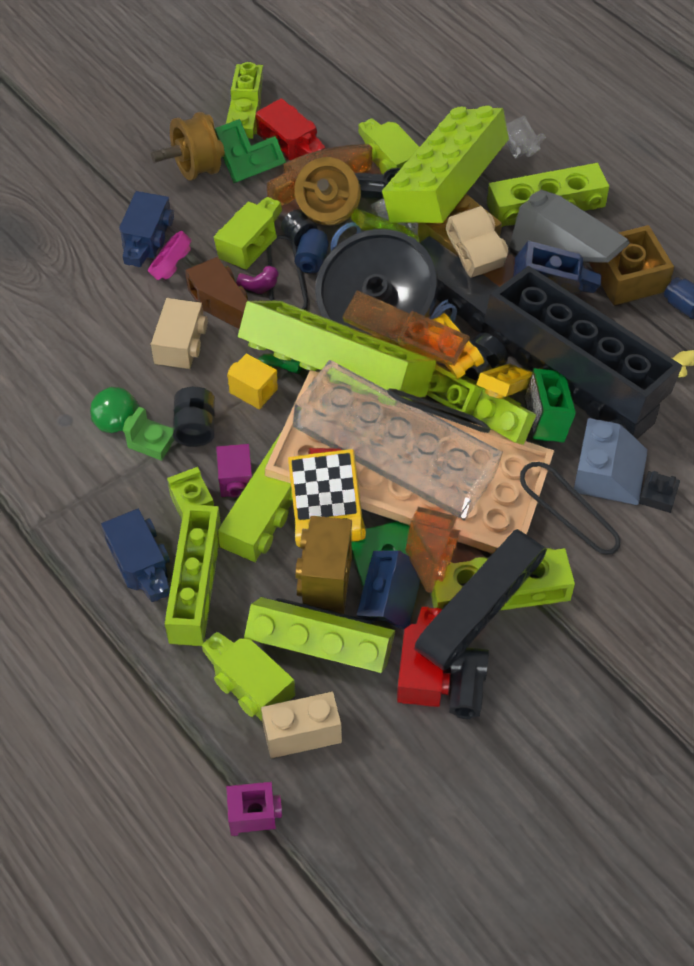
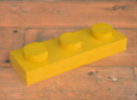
(504, 380)

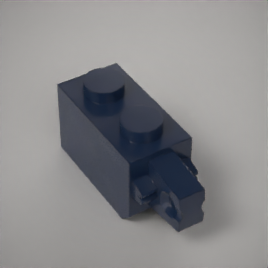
(145, 227)
(559, 266)
(137, 554)

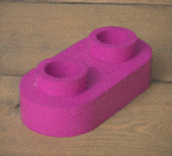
(173, 250)

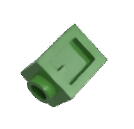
(147, 436)

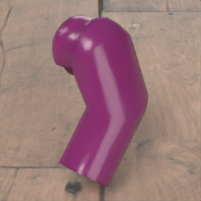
(260, 283)

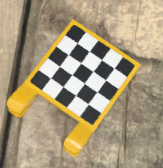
(326, 488)

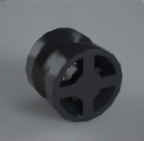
(296, 224)

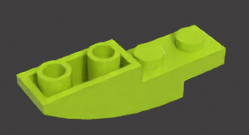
(246, 96)
(501, 415)

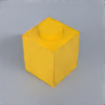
(252, 381)

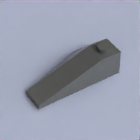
(560, 224)

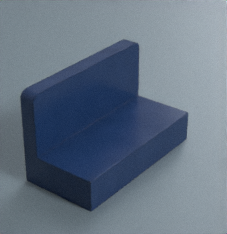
(389, 589)

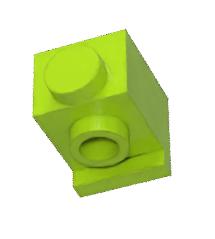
(188, 489)

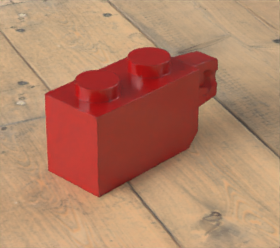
(292, 130)
(419, 678)

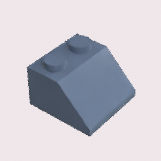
(610, 463)

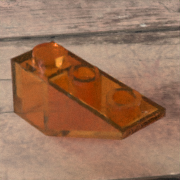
(431, 544)

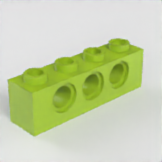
(580, 185)
(193, 575)
(552, 586)

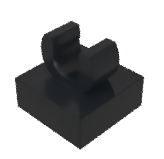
(659, 491)

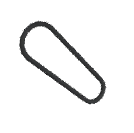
(269, 257)
(396, 394)
(560, 517)

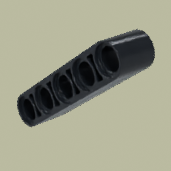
(480, 599)

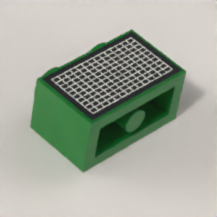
(552, 403)

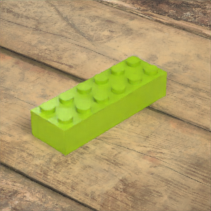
(446, 165)
(316, 340)

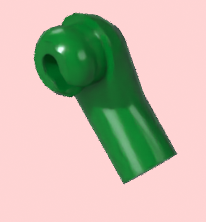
(270, 360)

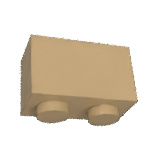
(178, 333)
(301, 725)

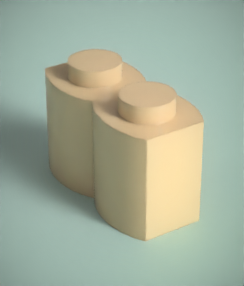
(476, 241)

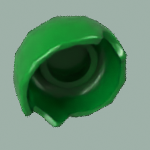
(112, 408)

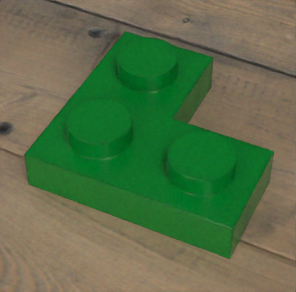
(246, 159)

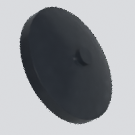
(382, 266)

